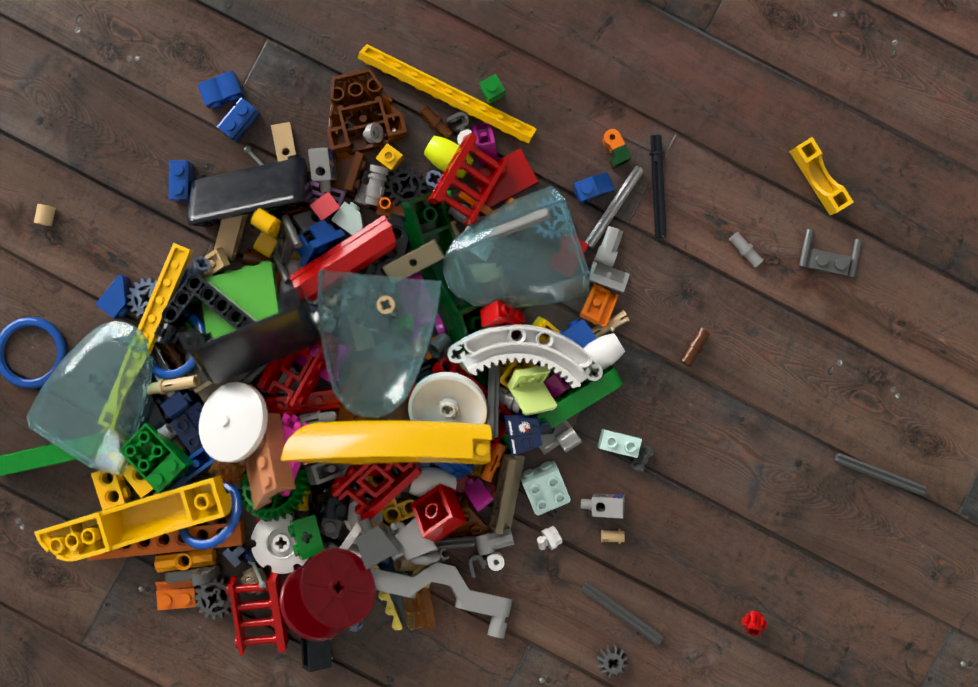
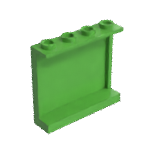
(251, 288)

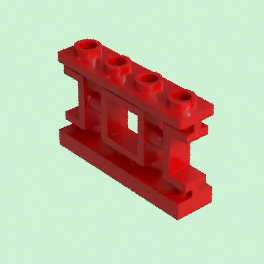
(307, 377)
(383, 493)

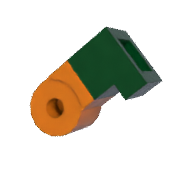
(614, 142)

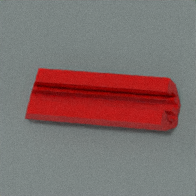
(347, 256)

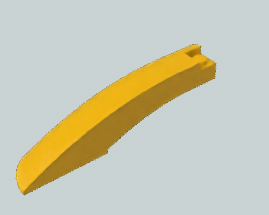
(390, 442)
(137, 520)

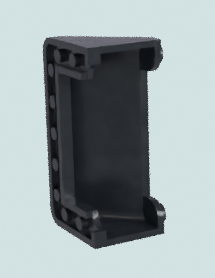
(248, 190)
(254, 343)

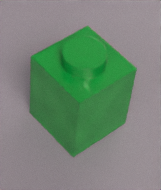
(492, 89)

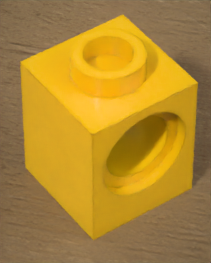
(389, 158)

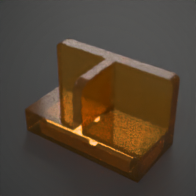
(419, 611)

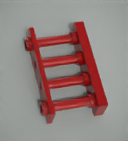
(449, 178)
(276, 621)

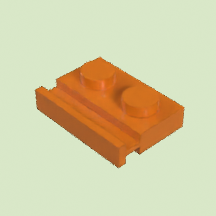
(598, 305)
(175, 595)

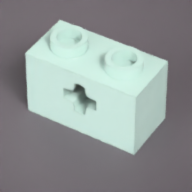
(619, 443)

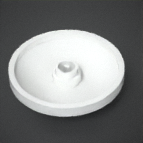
(447, 399)
(233, 422)

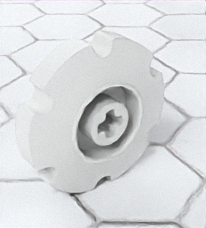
(271, 551)

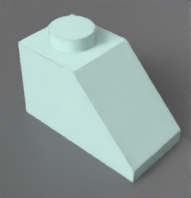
(349, 218)

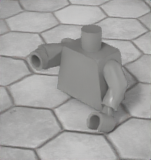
(415, 547)

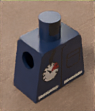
(524, 432)

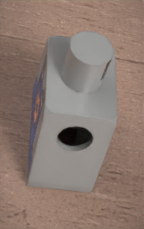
(323, 159)
(613, 504)

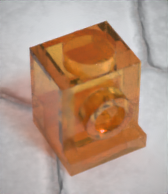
(229, 471)

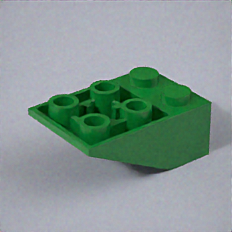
(156, 458)

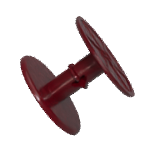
(327, 595)

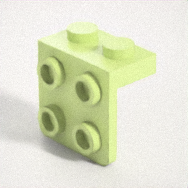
(530, 391)

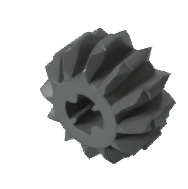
(614, 654)

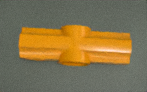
(174, 561)

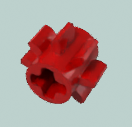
(754, 623)

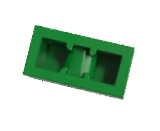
(314, 543)

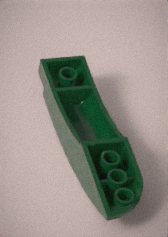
(423, 225)

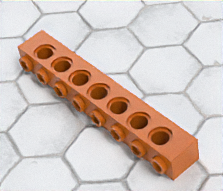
(176, 543)

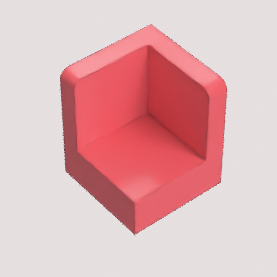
(324, 206)

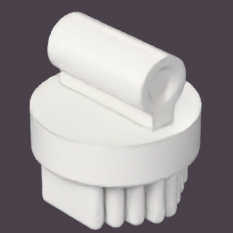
(550, 538)

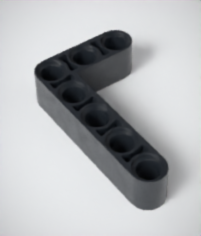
(203, 294)

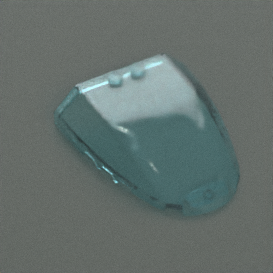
(523, 268)
(370, 353)
(96, 396)

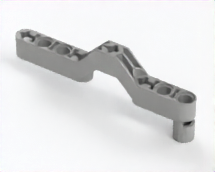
(446, 574)

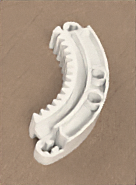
(557, 352)

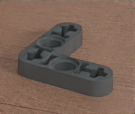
(198, 575)

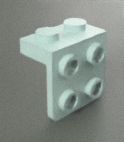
(545, 487)

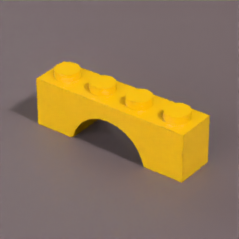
(810, 161)

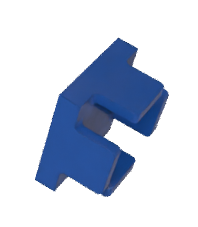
(325, 239)

